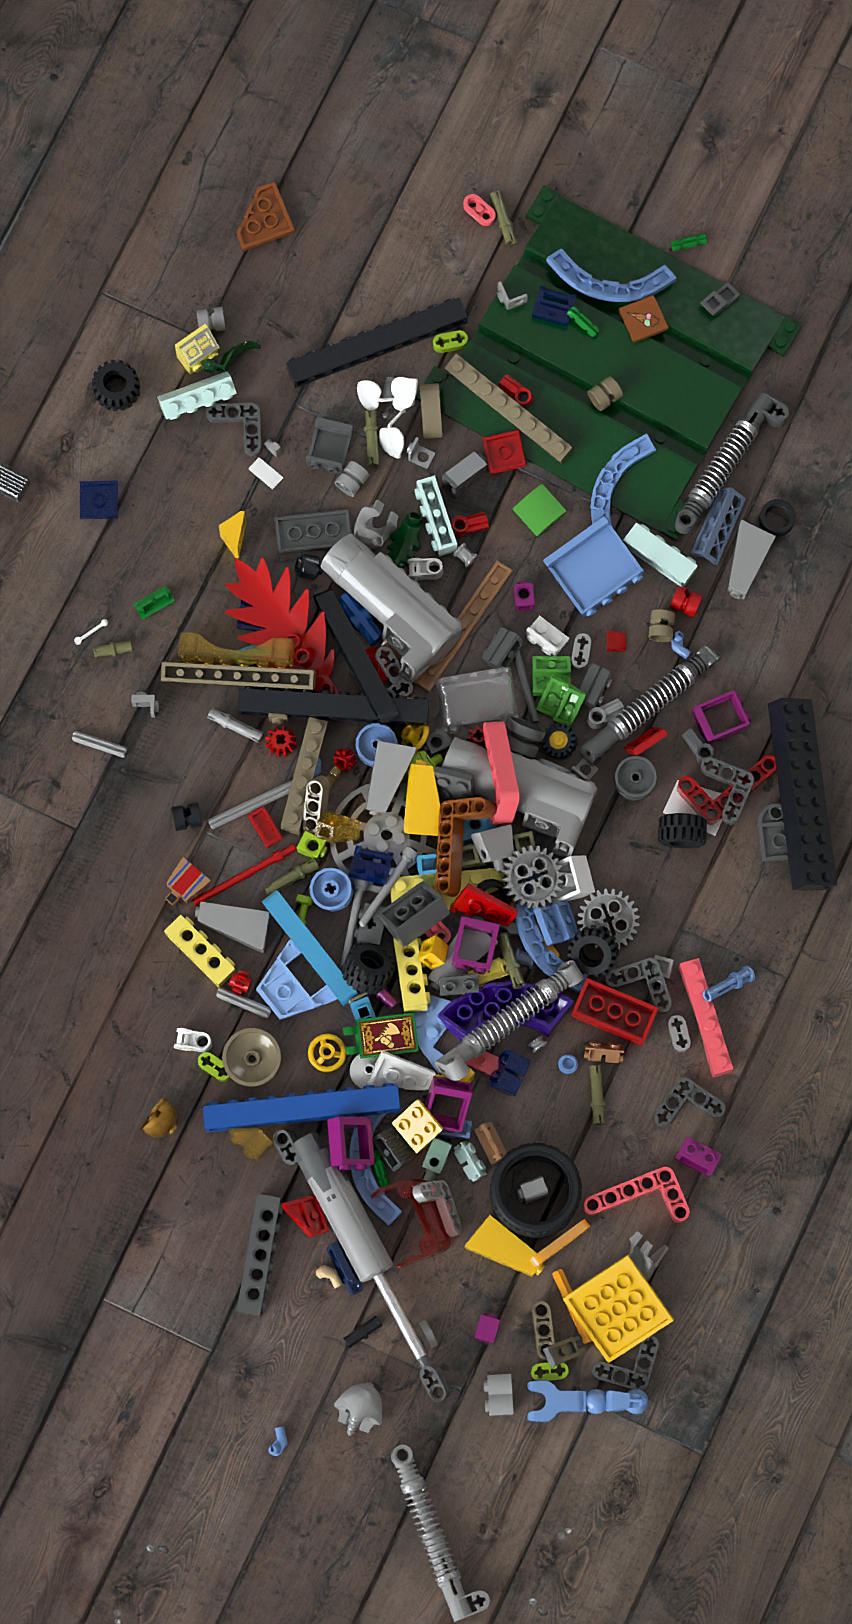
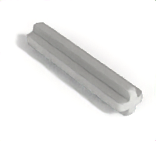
(99, 744)
(243, 1002)

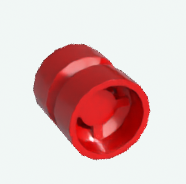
(686, 601)

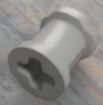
(465, 555)

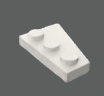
(400, 1072)

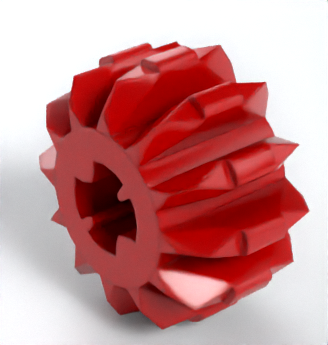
(282, 748)

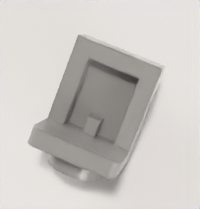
(142, 699)

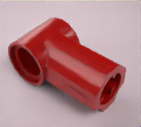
(515, 390)
(470, 523)

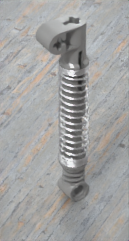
(453, 1063)
(434, 1540)

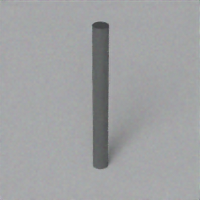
(526, 687)

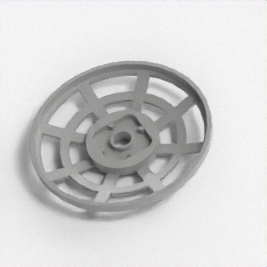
(372, 834)

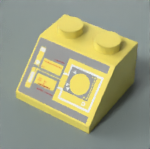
(197, 348)

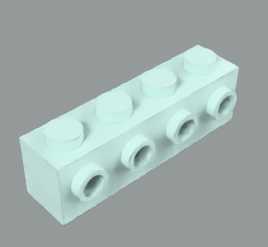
(196, 395)
(436, 515)

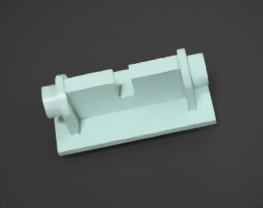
(475, 1166)

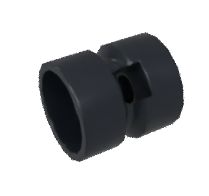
(181, 821)

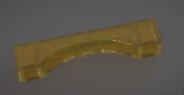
(273, 652)

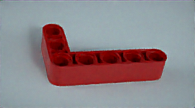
(716, 805)

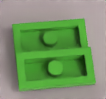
(539, 510)
(545, 666)
(561, 701)

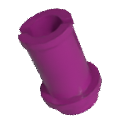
(387, 998)

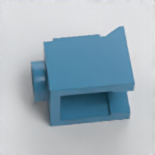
(426, 864)
(359, 1004)

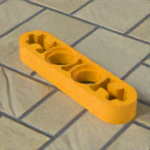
(559, 1243)

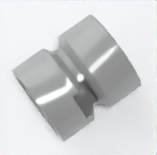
(213, 319)
(352, 478)

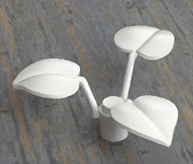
(404, 395)

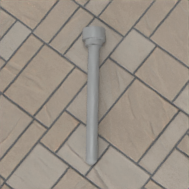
(408, 856)
(360, 886)

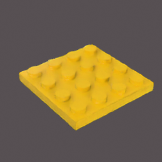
(618, 1308)

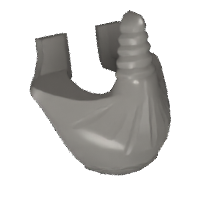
(365, 531)
(640, 1256)
(360, 1403)

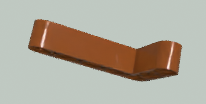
(450, 839)

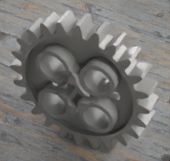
(526, 860)
(624, 914)

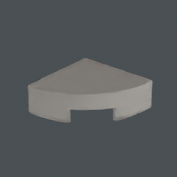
(273, 447)
(428, 1333)

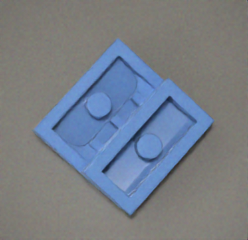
(556, 923)

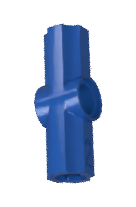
(360, 619)

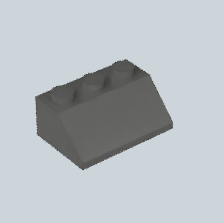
(414, 913)

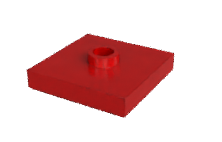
(504, 452)
(645, 741)

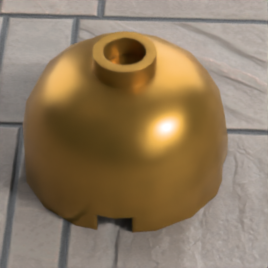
(161, 1120)

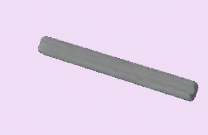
(250, 805)

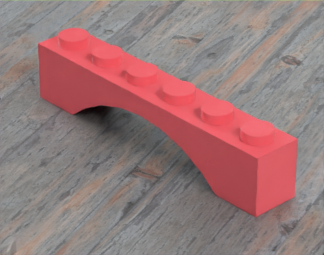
(708, 1023)

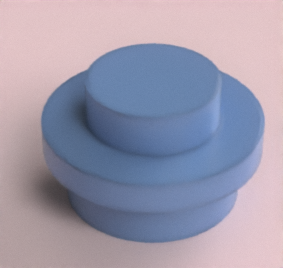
(568, 1064)

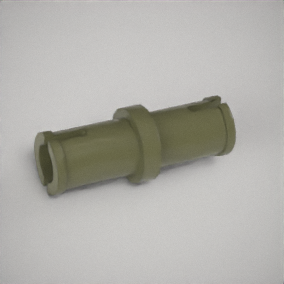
(112, 649)

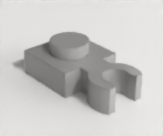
(666, 965)

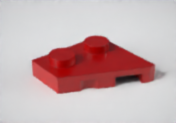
(307, 1215)

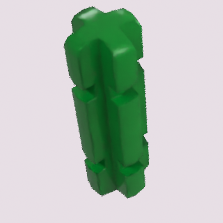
(688, 242)
(583, 321)
(380, 1169)

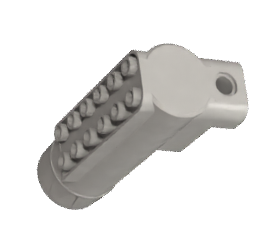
(411, 618)
(549, 798)

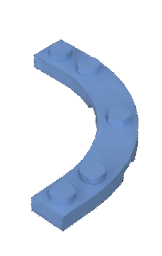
(609, 290)
(612, 473)
(533, 940)
(366, 1184)

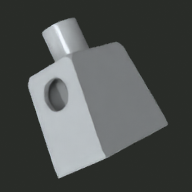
(494, 845)

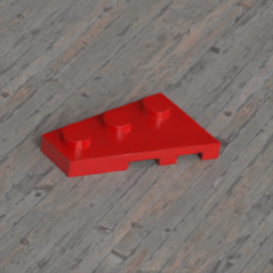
(477, 902)

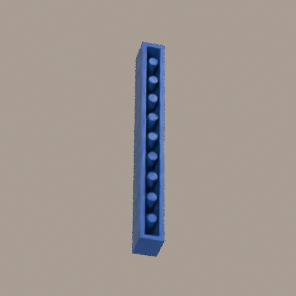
(302, 1108)

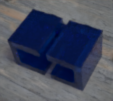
(505, 1081)

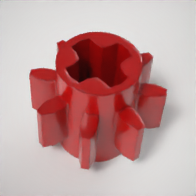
(473, 739)
(345, 759)
(240, 982)

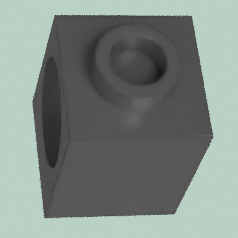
(440, 735)

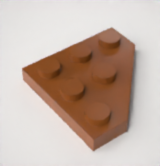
(264, 219)

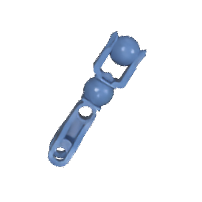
(594, 1401)

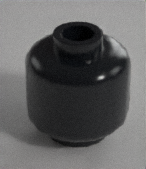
(308, 566)

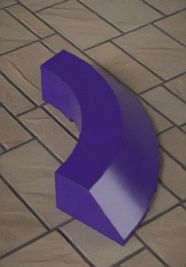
(475, 1008)

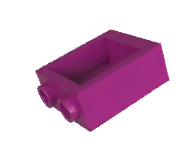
(703, 725)
(481, 926)
(450, 1088)
(337, 1142)
(699, 1160)

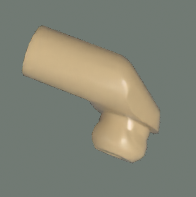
(331, 1273)

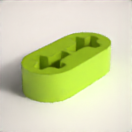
(451, 344)
(212, 1070)
(551, 1376)

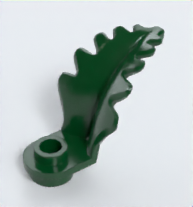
(228, 357)
(405, 539)

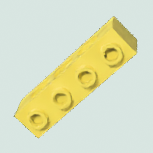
(183, 925)
(411, 1001)

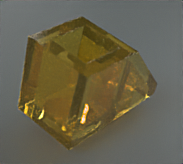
(337, 828)
(252, 1140)

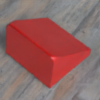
(616, 641)

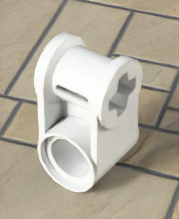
(422, 569)
(191, 1040)

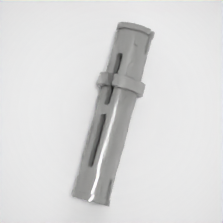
(235, 725)

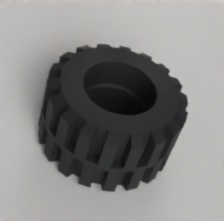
(113, 371)
(682, 830)
(598, 937)
(367, 968)

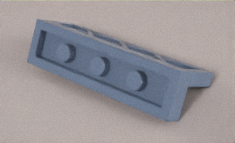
(715, 522)

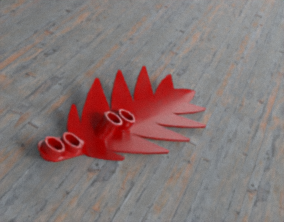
(273, 612)

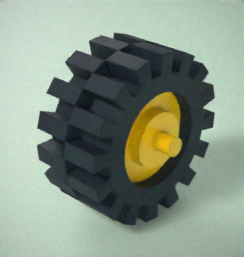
(559, 741)

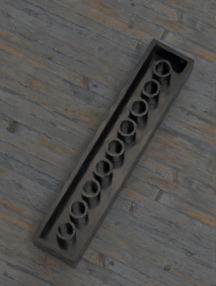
(802, 794)

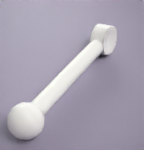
(78, 640)

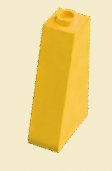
(421, 801)
(502, 1246)

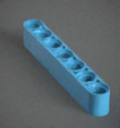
(309, 947)

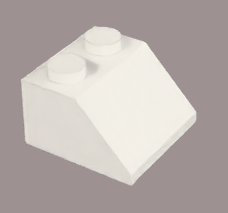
(576, 879)

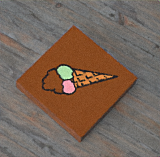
(643, 319)

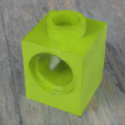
(307, 839)

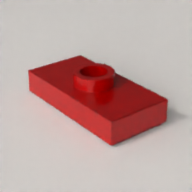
(265, 827)

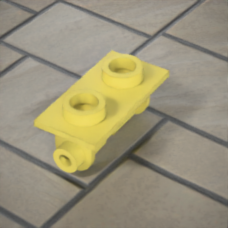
(497, 971)

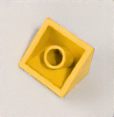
(233, 531)

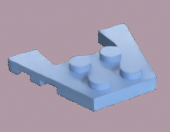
(284, 992)
(430, 1029)

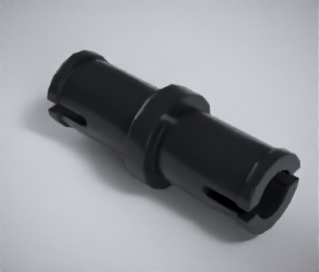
(362, 1332)

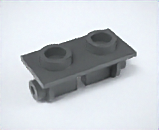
(458, 984)

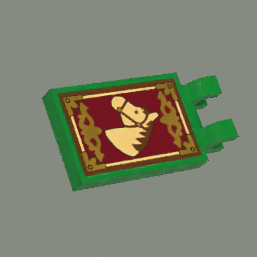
(387, 1033)

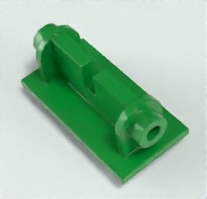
(154, 602)

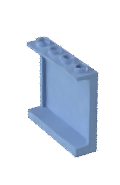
(594, 567)

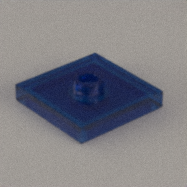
(98, 499)

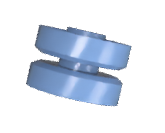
(369, 735)
(324, 881)

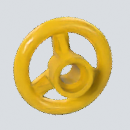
(412, 733)
(324, 1045)

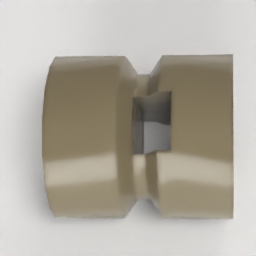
(606, 392)
(661, 625)

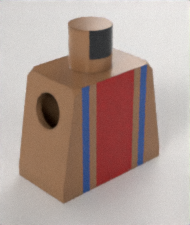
(186, 883)

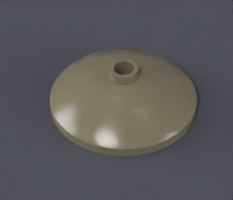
(244, 1045)

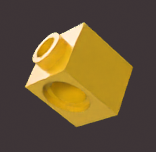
(433, 952)

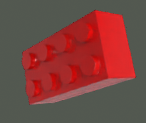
(614, 1012)

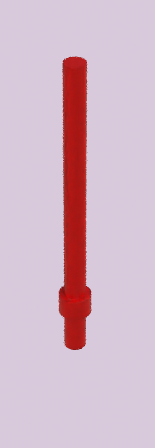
(277, 856)

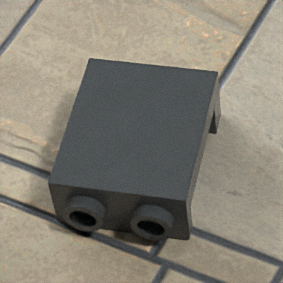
(329, 445)

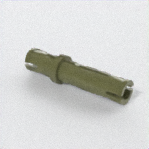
(506, 225)
(372, 440)
(291, 877)
(513, 968)
(597, 1095)

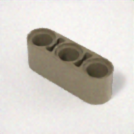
(430, 411)
(313, 794)
(539, 1321)

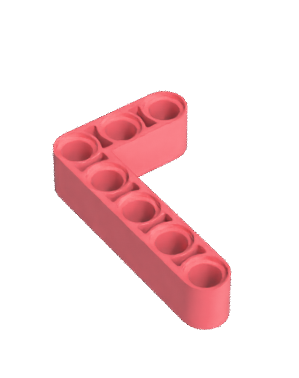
(502, 772)
(639, 1191)

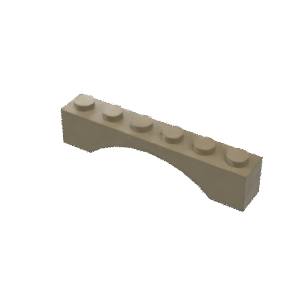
(304, 773)

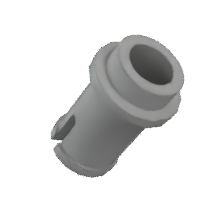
(387, 393)

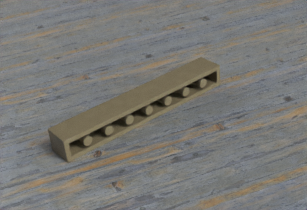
(509, 408)
(238, 675)

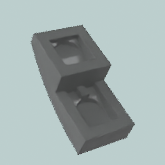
(721, 299)

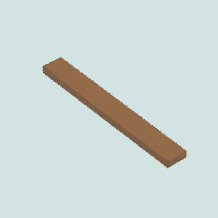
(469, 618)

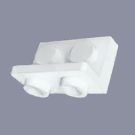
(546, 636)

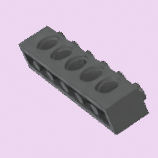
(263, 1204)

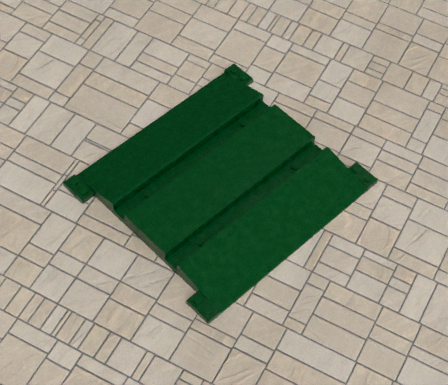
(671, 383)

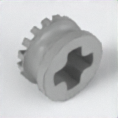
(538, 1044)

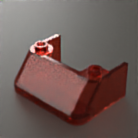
(436, 1239)

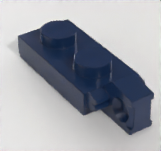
(344, 1268)

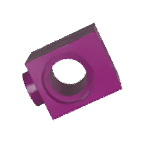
(520, 603)
(487, 1328)

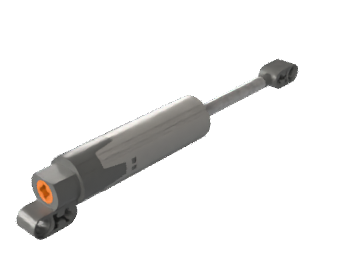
(356, 1237)

